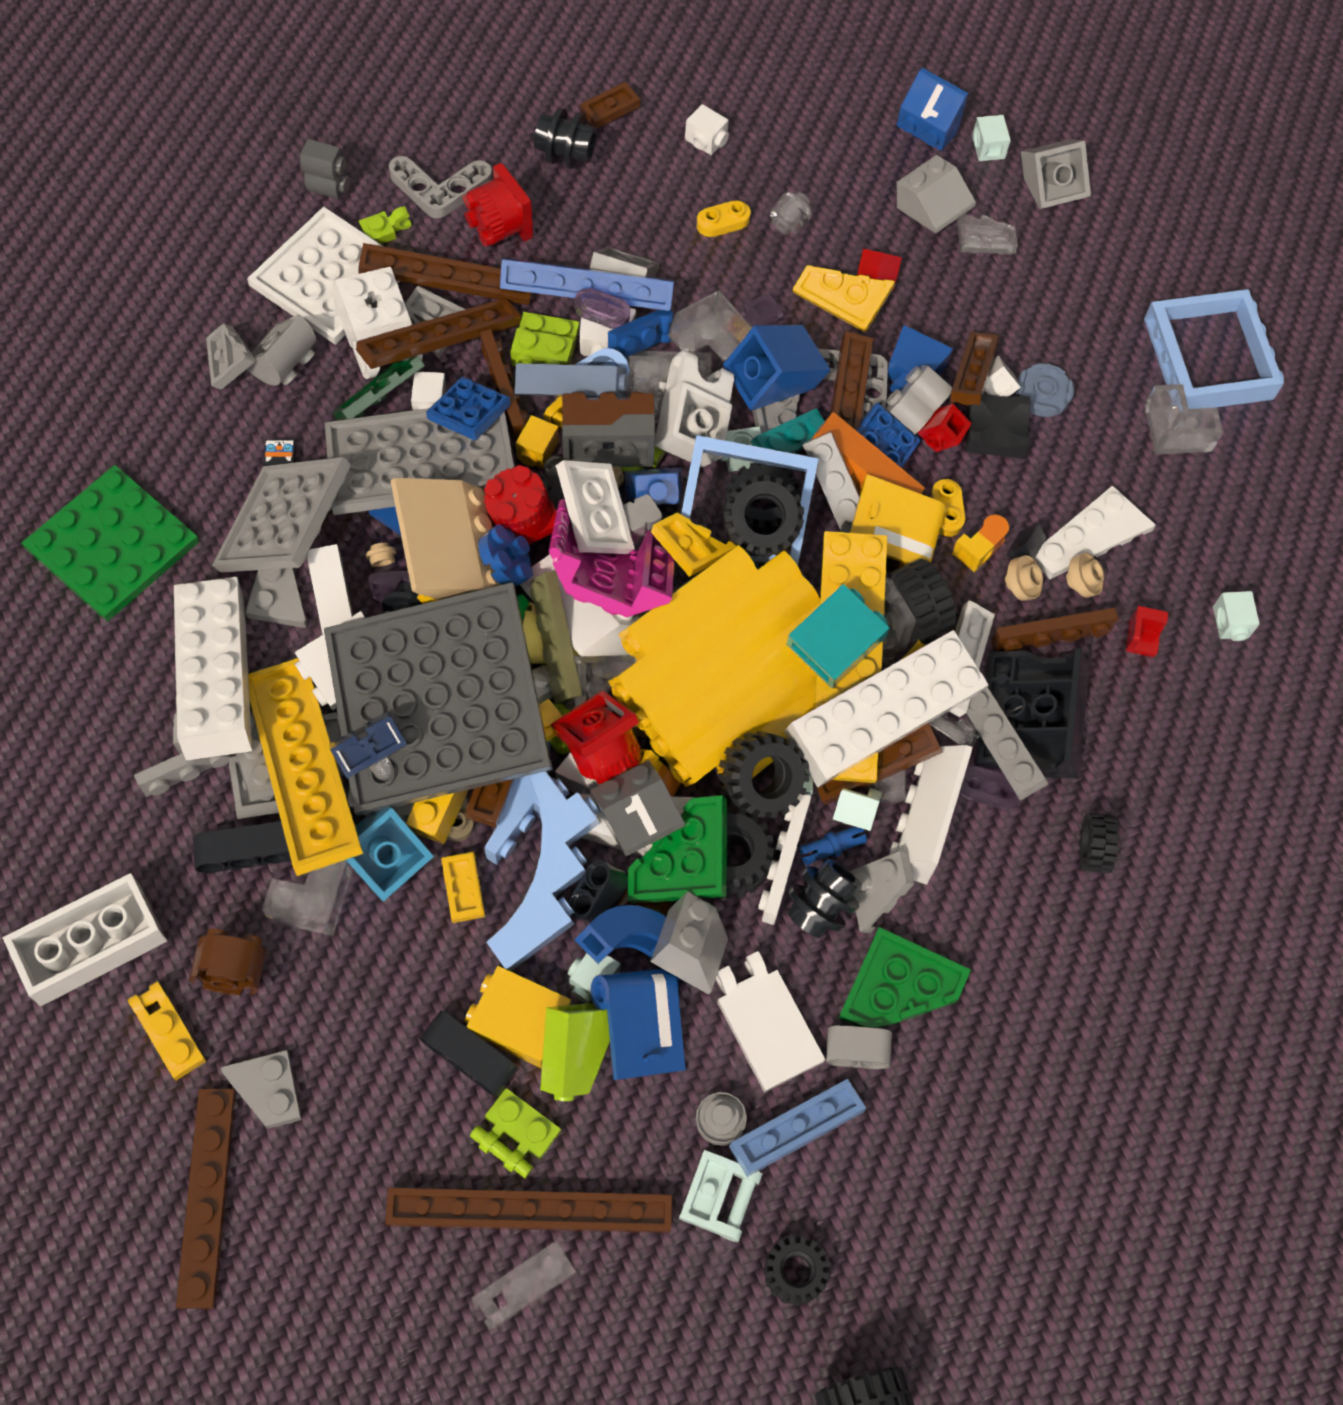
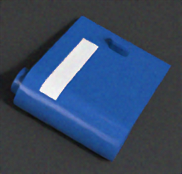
(641, 1021)

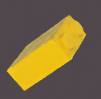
(513, 1014)

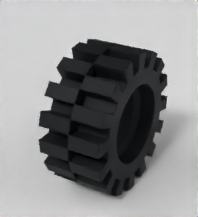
(1098, 843)
(818, 1270)

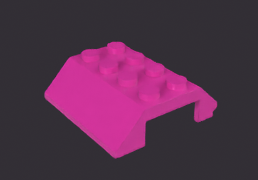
(612, 581)

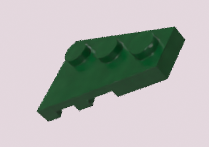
(378, 388)

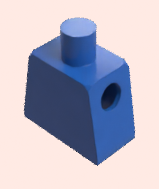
(916, 350)
(660, 484)

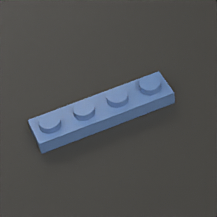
(797, 1127)

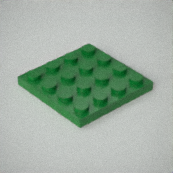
(110, 543)

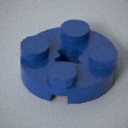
(506, 555)

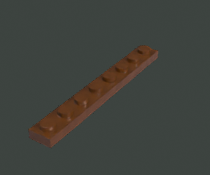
(528, 1210)

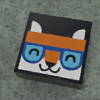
(279, 451)

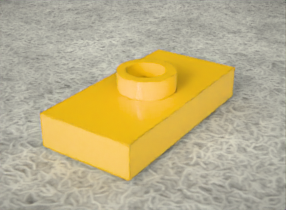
(463, 887)

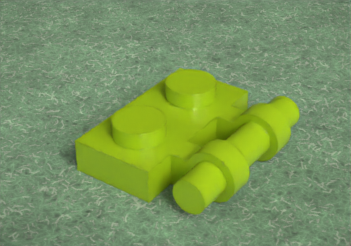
(523, 1125)

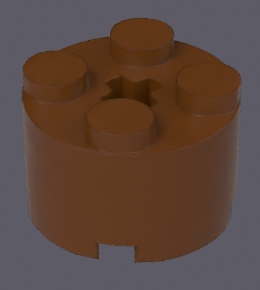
(228, 962)

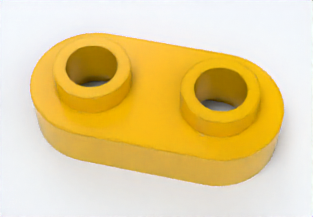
(726, 218)
(953, 504)

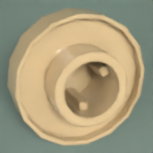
(1085, 575)
(1024, 578)

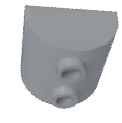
(282, 350)

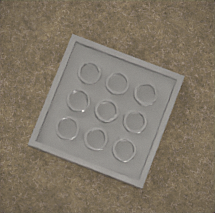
(282, 515)

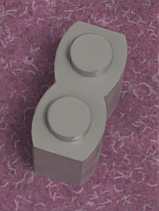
(919, 398)

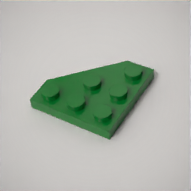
(686, 859)
(901, 983)

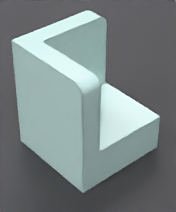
(857, 808)

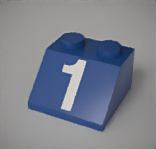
(932, 109)

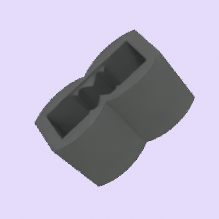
(324, 169)

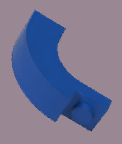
(622, 927)

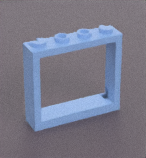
(1172, 363)
(756, 455)

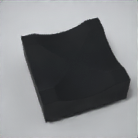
(999, 426)

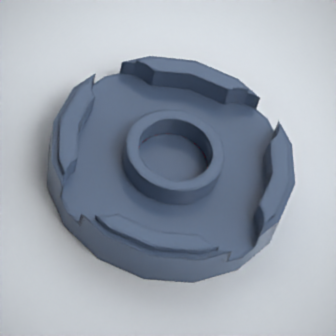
(1048, 389)

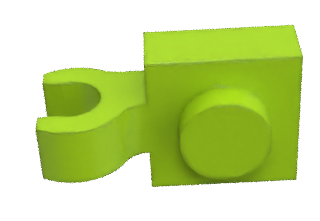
(383, 228)

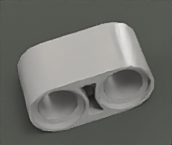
(859, 1047)

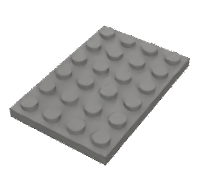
(409, 448)

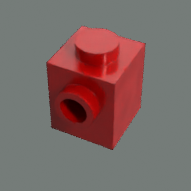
(945, 428)

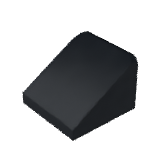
(1027, 542)

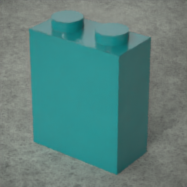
(838, 635)

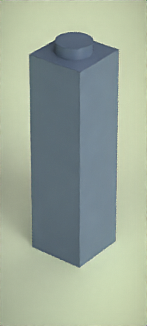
(559, 379)

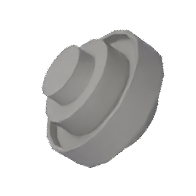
(721, 1118)

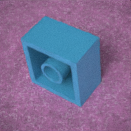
(389, 852)

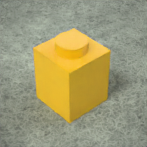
(537, 442)

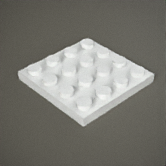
(305, 269)

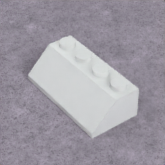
(589, 626)
(931, 809)

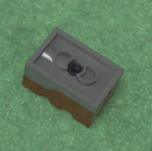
(609, 429)

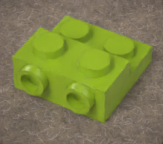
(544, 340)

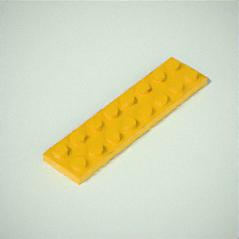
(861, 565)
(302, 769)

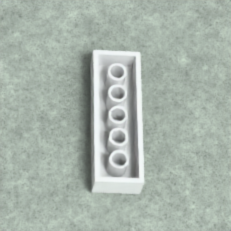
(211, 669)
(886, 708)

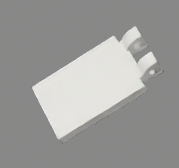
(767, 1024)

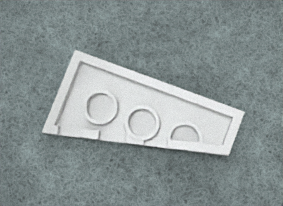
(1094, 531)

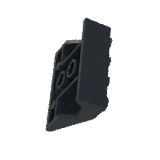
(1044, 706)

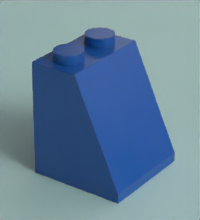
(775, 364)

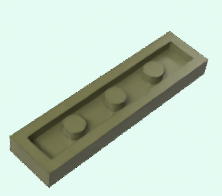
(555, 637)

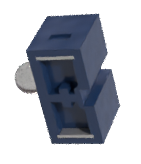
(369, 748)

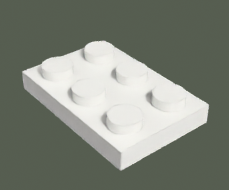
(595, 507)

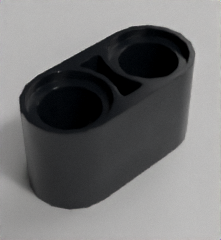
(598, 890)

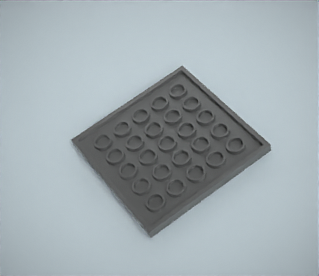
(454, 686)

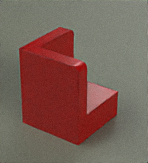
(879, 265)
(1145, 631)

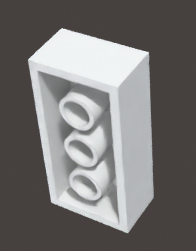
(84, 940)

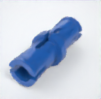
(832, 844)

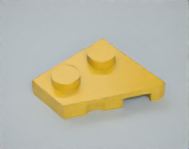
(689, 543)

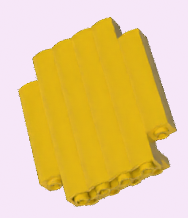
(719, 662)

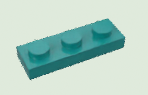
(791, 434)

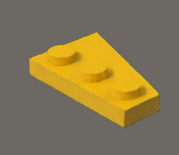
(844, 295)

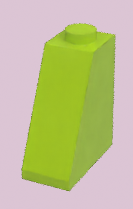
(573, 1049)

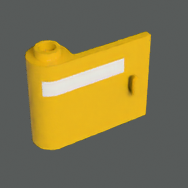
(901, 514)

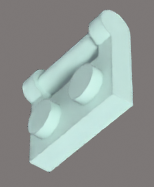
(709, 1191)

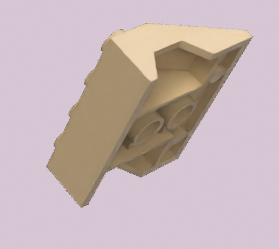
(442, 534)

